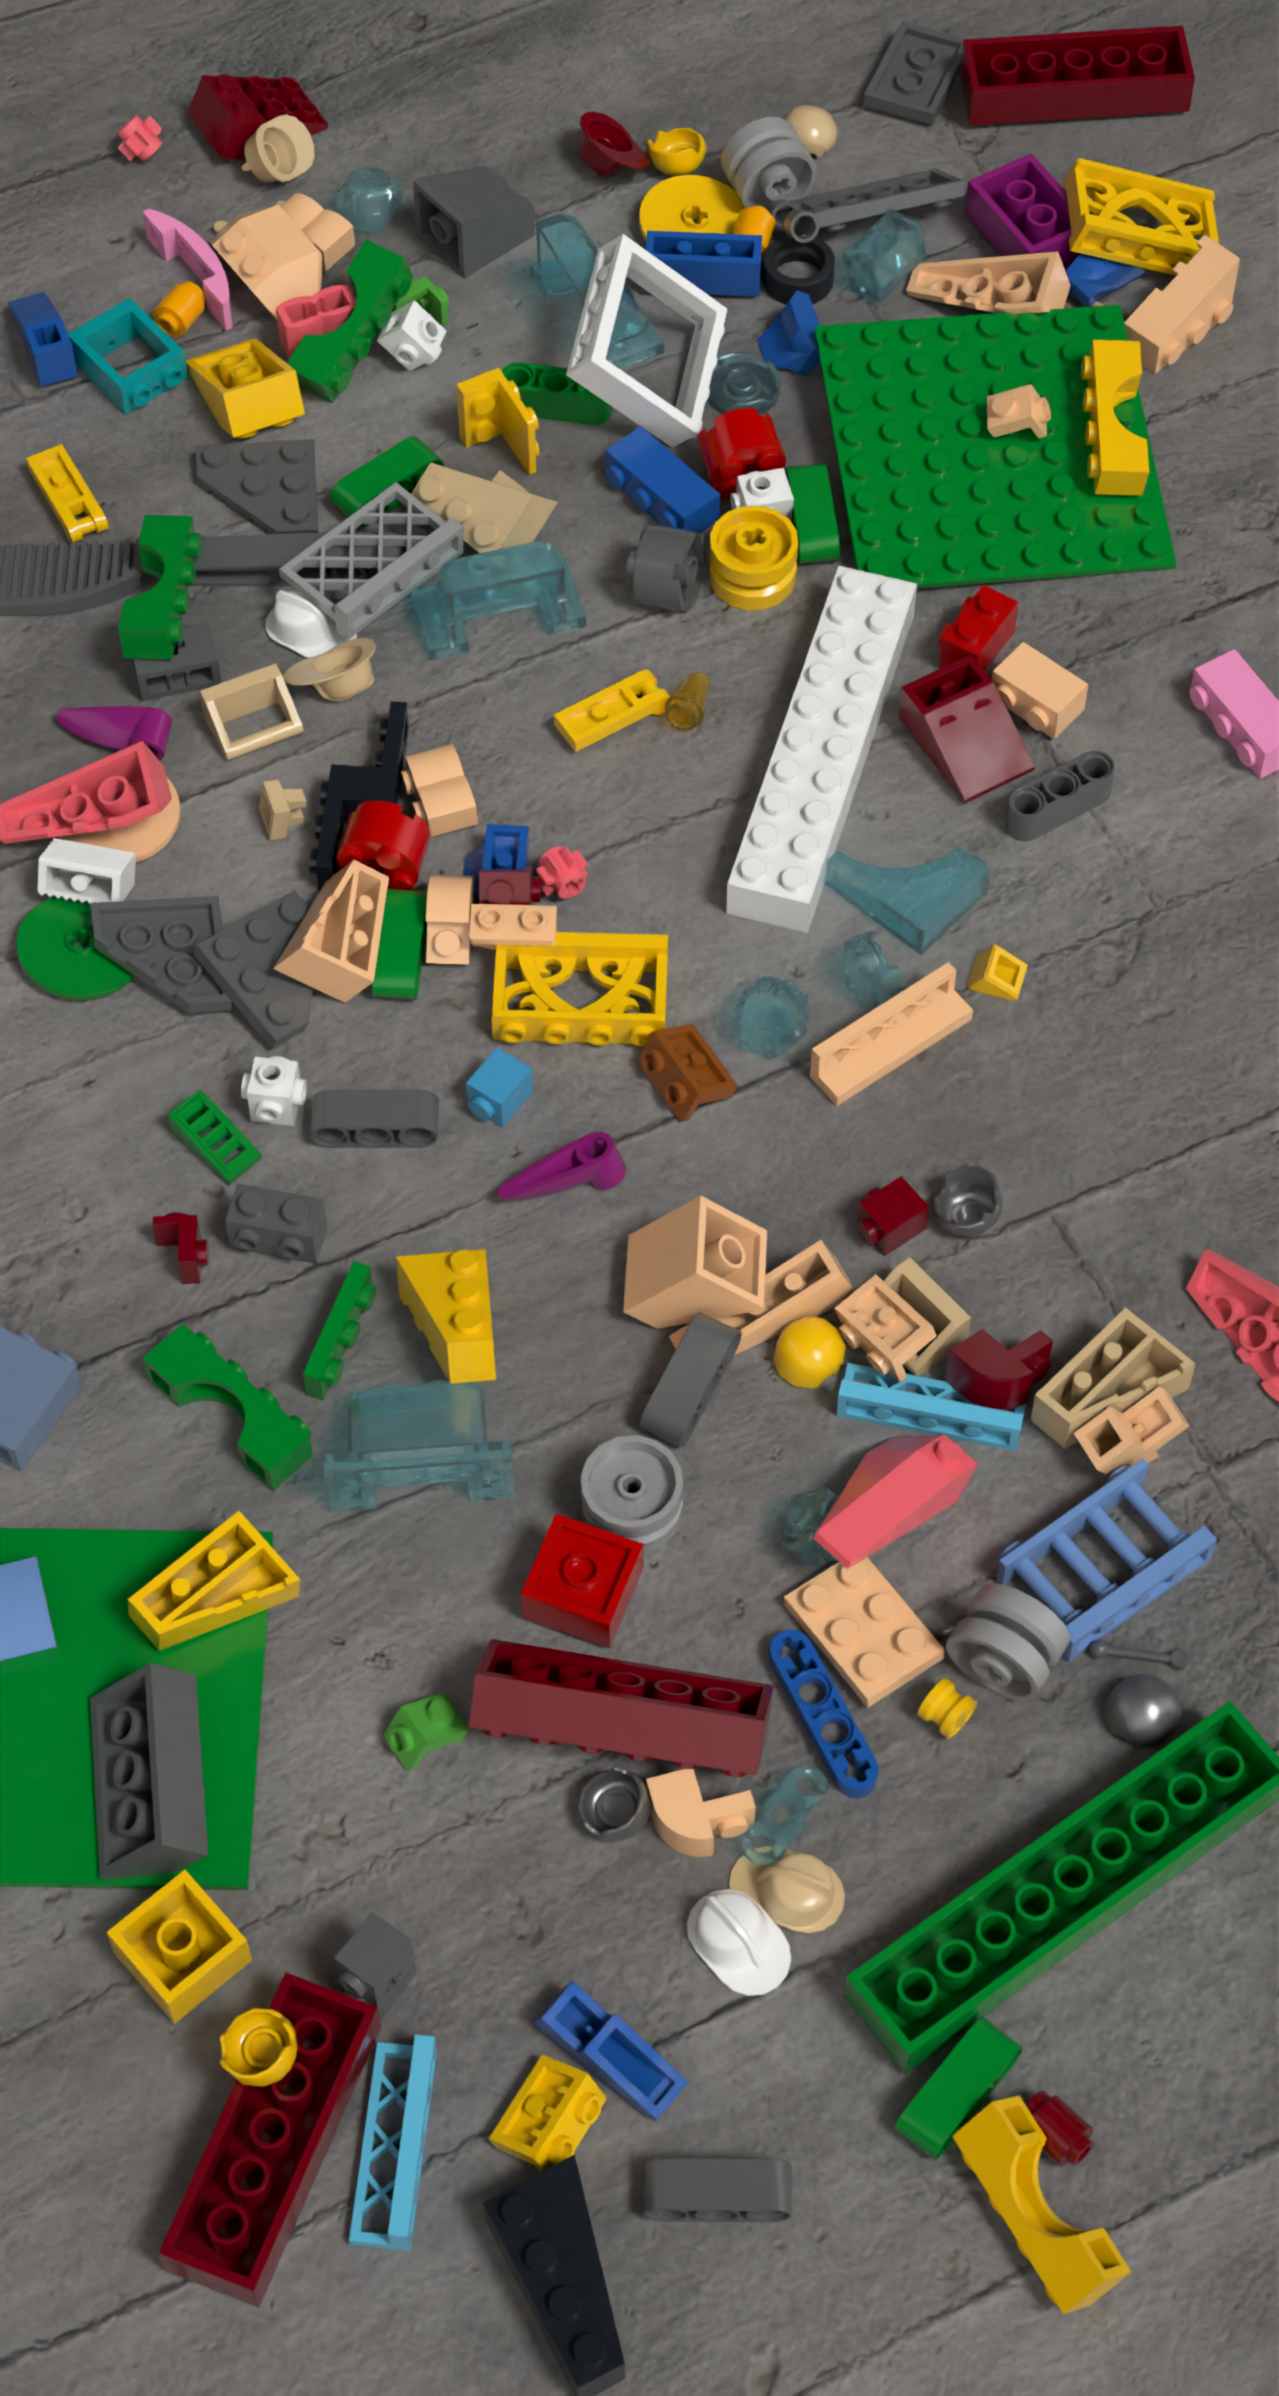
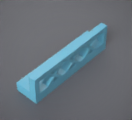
(924, 1411)
(411, 2139)

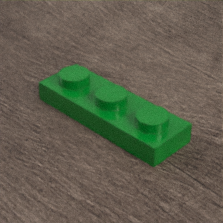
(339, 1331)

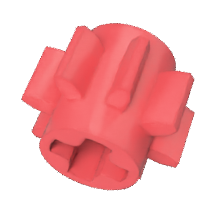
(139, 138)
(562, 872)

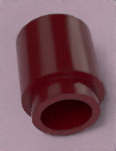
(1065, 2130)

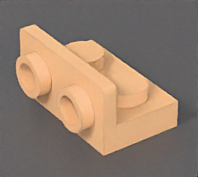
(512, 925)
(883, 1327)

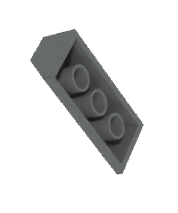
(148, 1774)

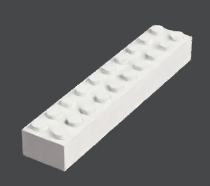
(821, 750)

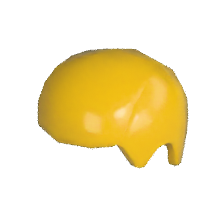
(677, 151)
(809, 1352)
(258, 2047)

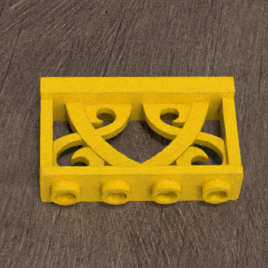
(1116, 235)
(599, 1022)

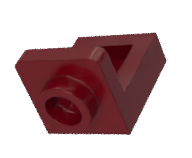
(509, 886)
(183, 1231)

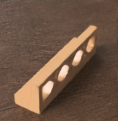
(889, 1035)

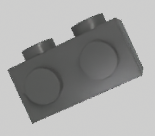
(276, 1223)

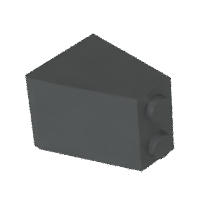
(471, 217)

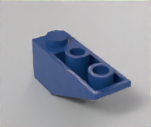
(44, 338)

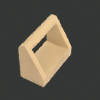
(245, 696)
(934, 1306)

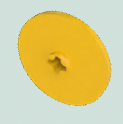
(680, 199)

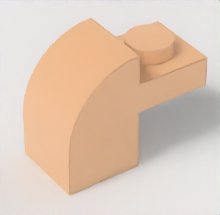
(449, 919)
(1136, 1434)
(690, 1823)

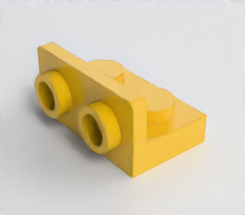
(549, 2114)

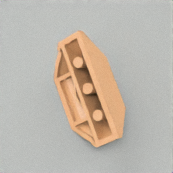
(270, 256)

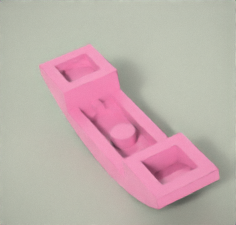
(176, 239)

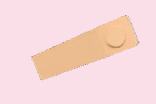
(796, 1289)

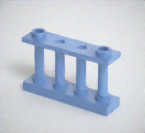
(1113, 1602)

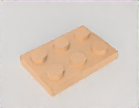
(864, 1629)

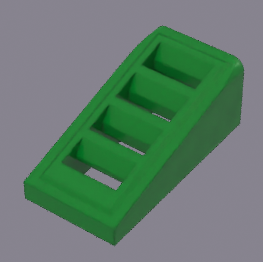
(198, 1114)

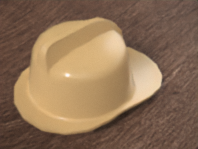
(279, 150)
(338, 672)
(793, 1891)

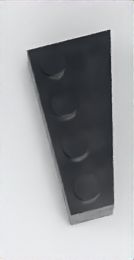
(556, 2262)

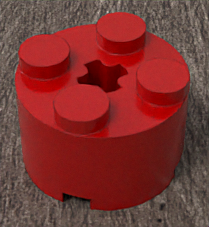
(738, 446)
(385, 842)

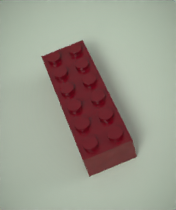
(1076, 75)
(621, 1707)
(271, 2147)

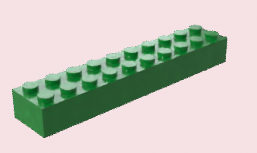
(1065, 1887)

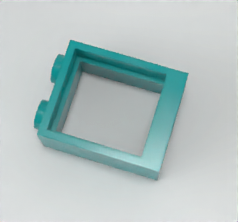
(111, 332)

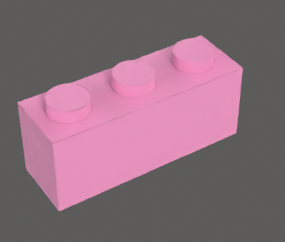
(1240, 710)

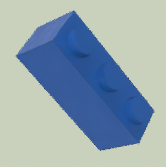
(711, 260)
(661, 483)

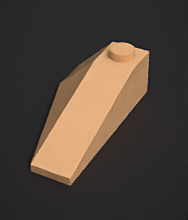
(995, 283)

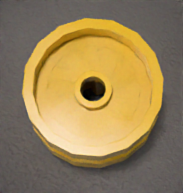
(753, 557)

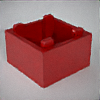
(582, 1580)

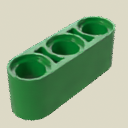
(556, 395)
(400, 464)
(813, 513)
(401, 945)
(958, 2088)

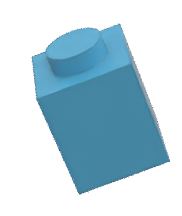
(499, 1087)

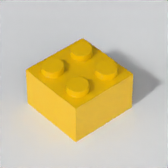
(179, 1946)

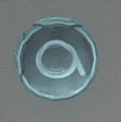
(744, 382)

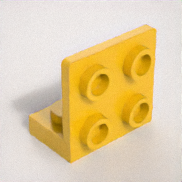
(494, 407)

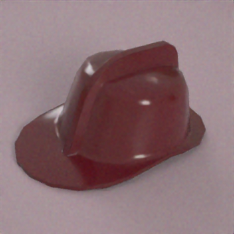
(608, 145)

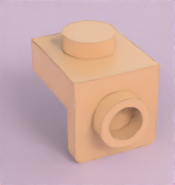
(1016, 411)

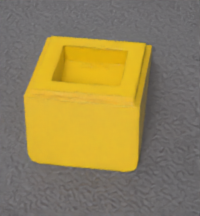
(997, 973)

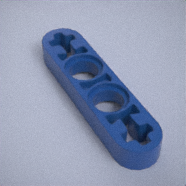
(817, 1715)

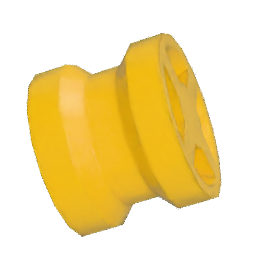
(947, 1708)

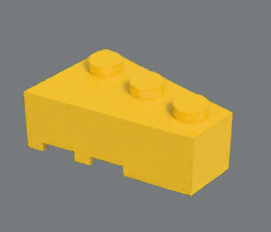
(452, 1309)
(213, 1585)

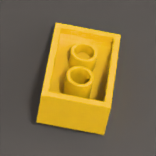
(247, 387)

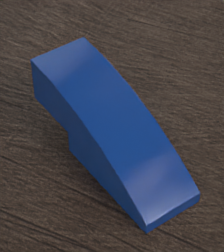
(610, 2051)

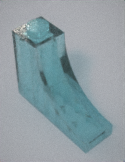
(913, 901)

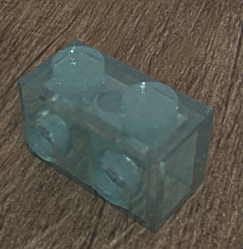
(884, 255)

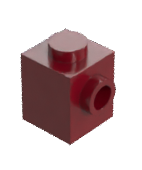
(891, 1216)

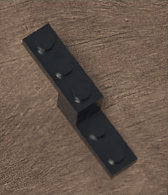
(357, 784)

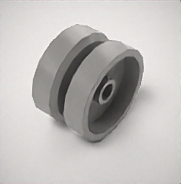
(768, 163)
(633, 1490)
(1008, 1642)

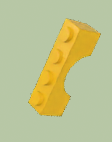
(1118, 456)
(1004, 2153)

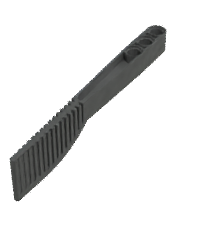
(87, 575)

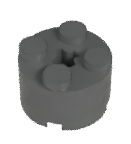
(667, 567)

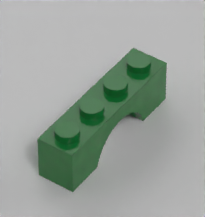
(328, 359)
(153, 620)
(191, 1371)

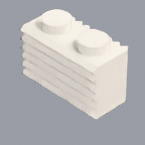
(85, 872)

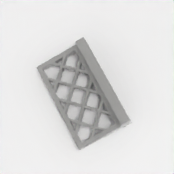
(399, 575)

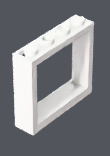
(588, 358)

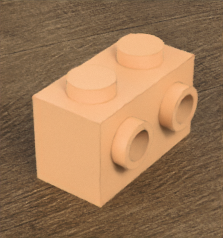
(1040, 690)

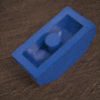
(1097, 277)
(791, 338)
(501, 849)

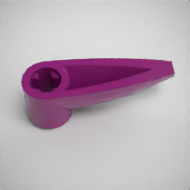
(119, 726)
(585, 1160)

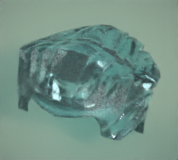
(868, 972)

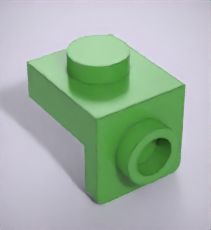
(429, 297)
(424, 1728)

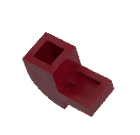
(997, 1376)

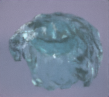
(369, 198)
(771, 1016)

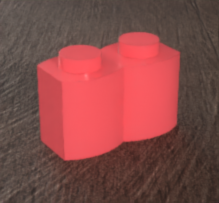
(313, 315)

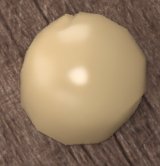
(814, 128)

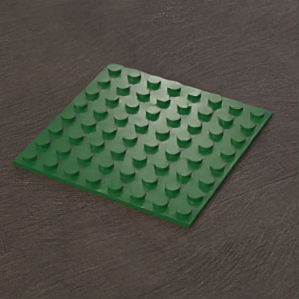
(945, 498)
(46, 1709)

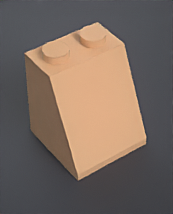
(695, 1264)

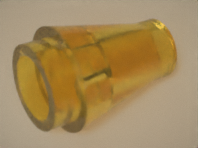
(687, 704)

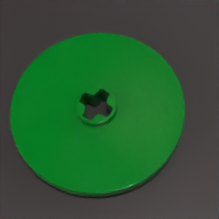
(52, 960)

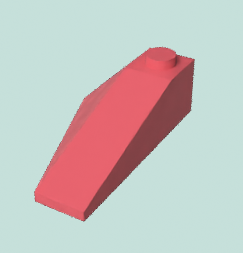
(90, 799)
(1244, 1309)
(893, 1494)

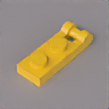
(66, 492)
(611, 710)

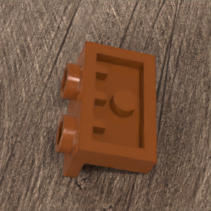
(685, 1070)

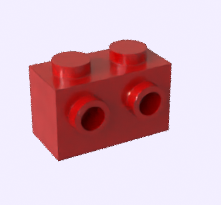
(981, 628)

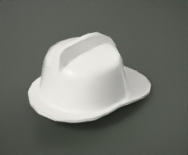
(301, 625)
(739, 1942)

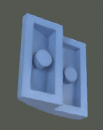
(23, 1611)

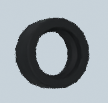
(788, 250)

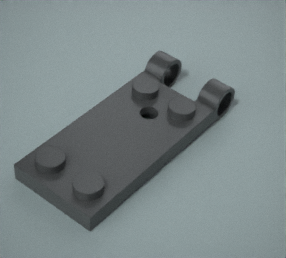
(867, 200)

